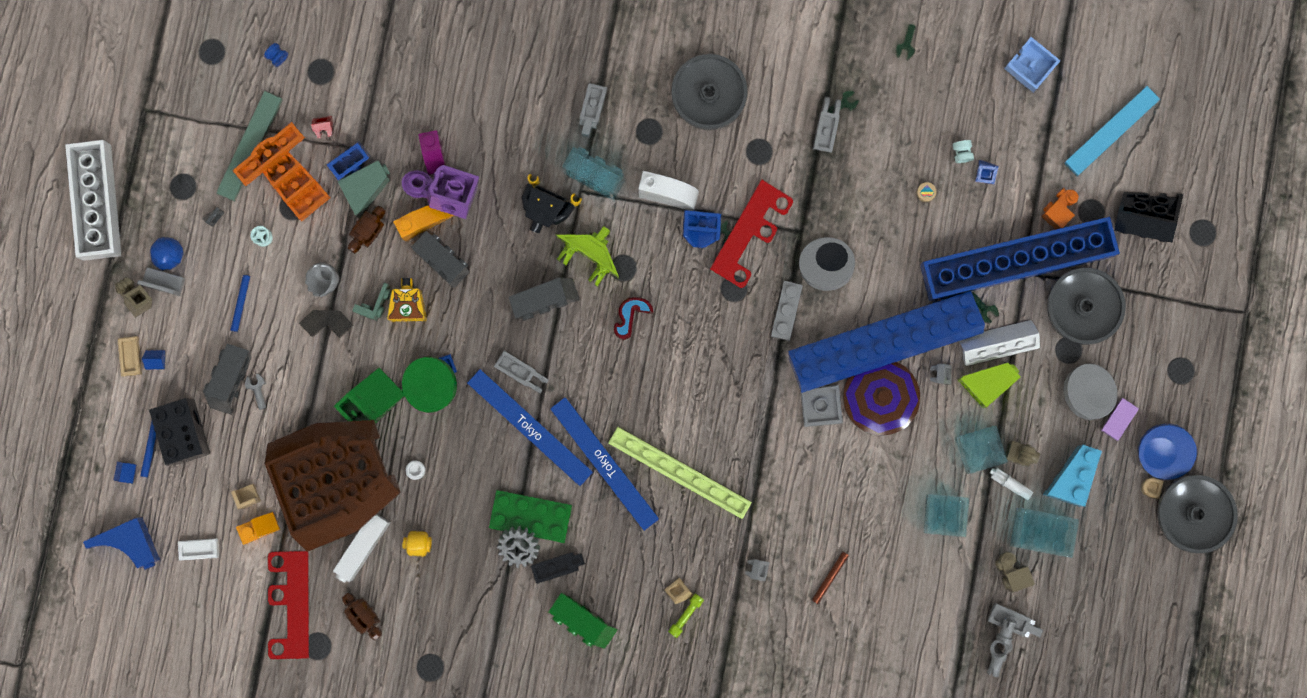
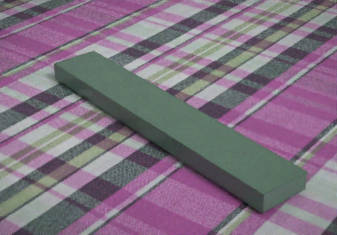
(254, 134)

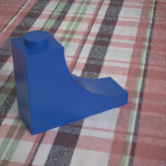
(131, 539)

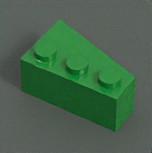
(581, 622)

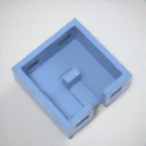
(1032, 65)

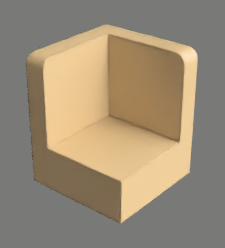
(246, 496)

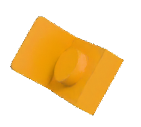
(258, 528)

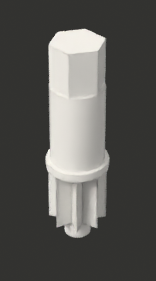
(1010, 483)

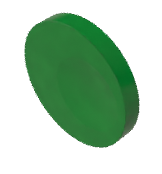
(429, 384)

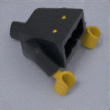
(545, 206)

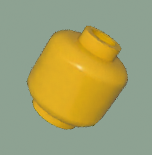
(417, 543)

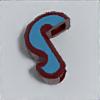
(626, 314)

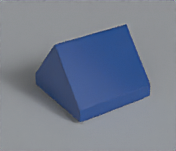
(154, 359)
(125, 472)

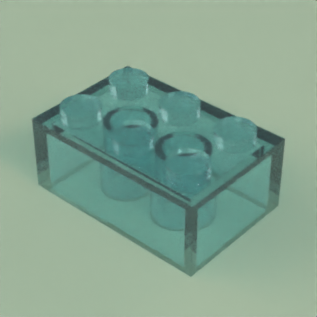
(594, 173)
(1044, 532)

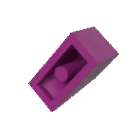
(431, 150)

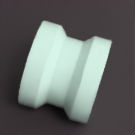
(258, 233)

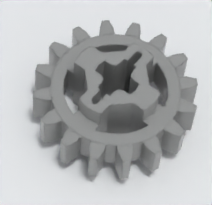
(518, 546)

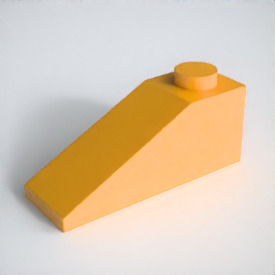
(419, 222)

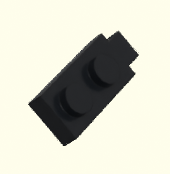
(557, 567)

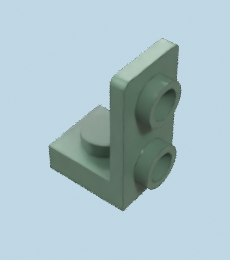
(365, 310)

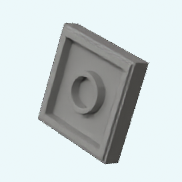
(821, 406)

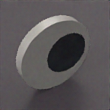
(827, 264)

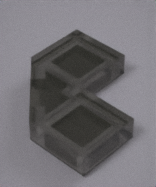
(318, 319)

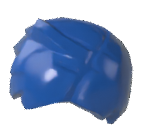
(166, 253)

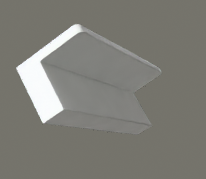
(1000, 342)

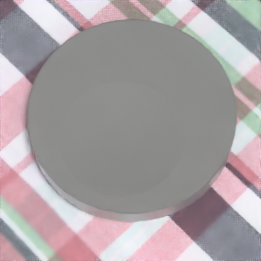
(1090, 391)

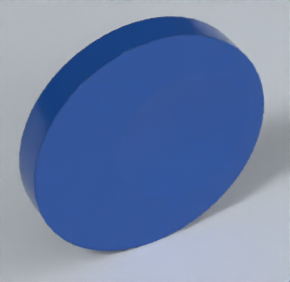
(1167, 451)

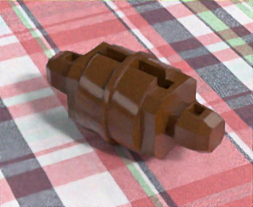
(366, 229)
(362, 616)

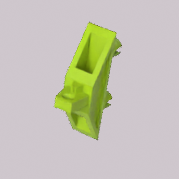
(591, 247)

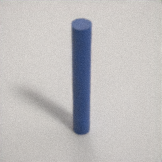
(240, 303)
(148, 452)

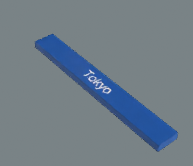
(530, 427)
(604, 464)

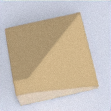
(678, 591)

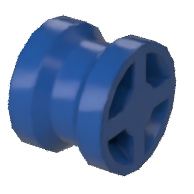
(276, 55)

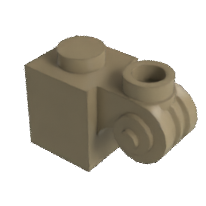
(136, 298)
(1021, 454)
(1014, 578)

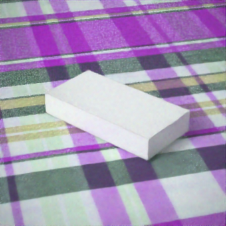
(198, 549)

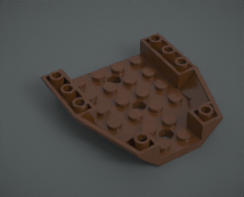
(352, 499)

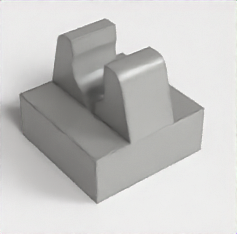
(943, 374)
(759, 569)

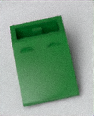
(370, 398)

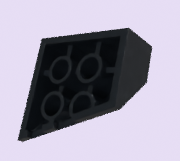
(1149, 215)

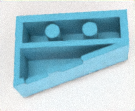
(1076, 477)

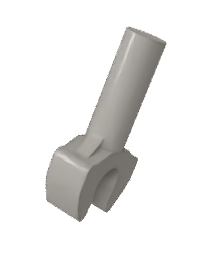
(257, 390)

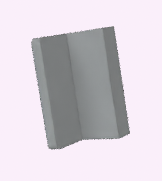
(162, 281)

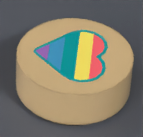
(926, 192)

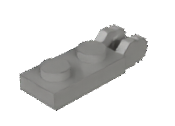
(827, 127)
(519, 370)

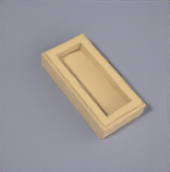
(129, 356)

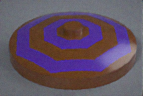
(882, 399)

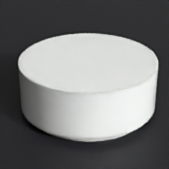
(415, 470)

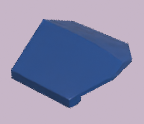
(701, 228)

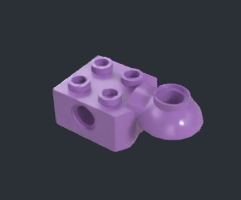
(448, 191)

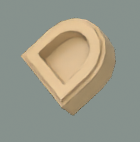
(1152, 487)

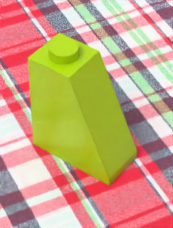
(990, 383)

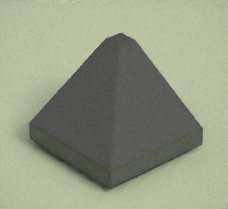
(213, 217)

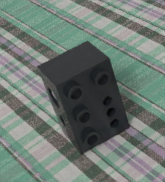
(178, 432)

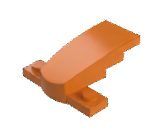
(284, 172)

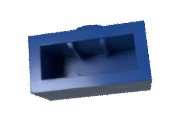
(348, 160)

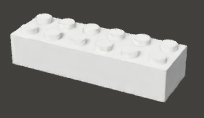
(93, 200)

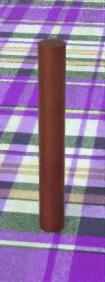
(830, 577)

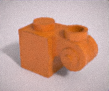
(1057, 213)

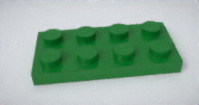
(543, 517)

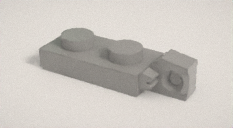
(592, 108)
(1023, 626)

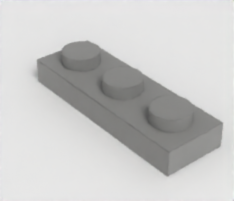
(786, 310)

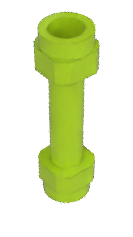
(676, 629)

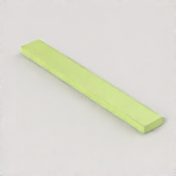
(680, 472)

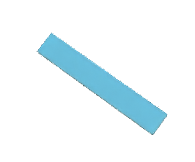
(1112, 131)

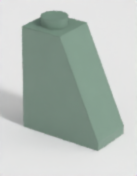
(364, 186)

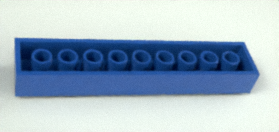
(1019, 259)
(886, 341)

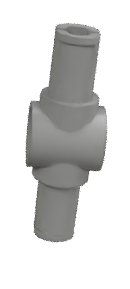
(1004, 638)

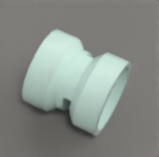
(963, 151)

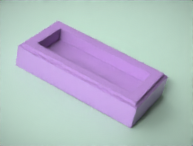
(1119, 419)

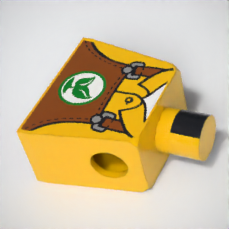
(406, 303)

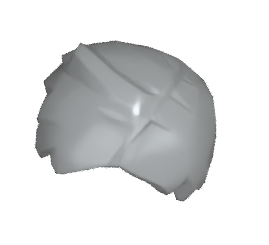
(321, 279)

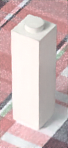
(360, 548)

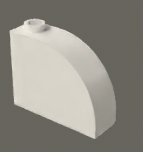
(667, 191)

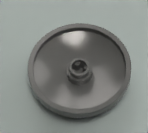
(709, 92)
(1086, 306)
(1197, 514)

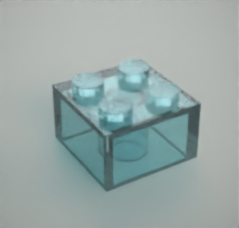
(981, 449)
(946, 515)

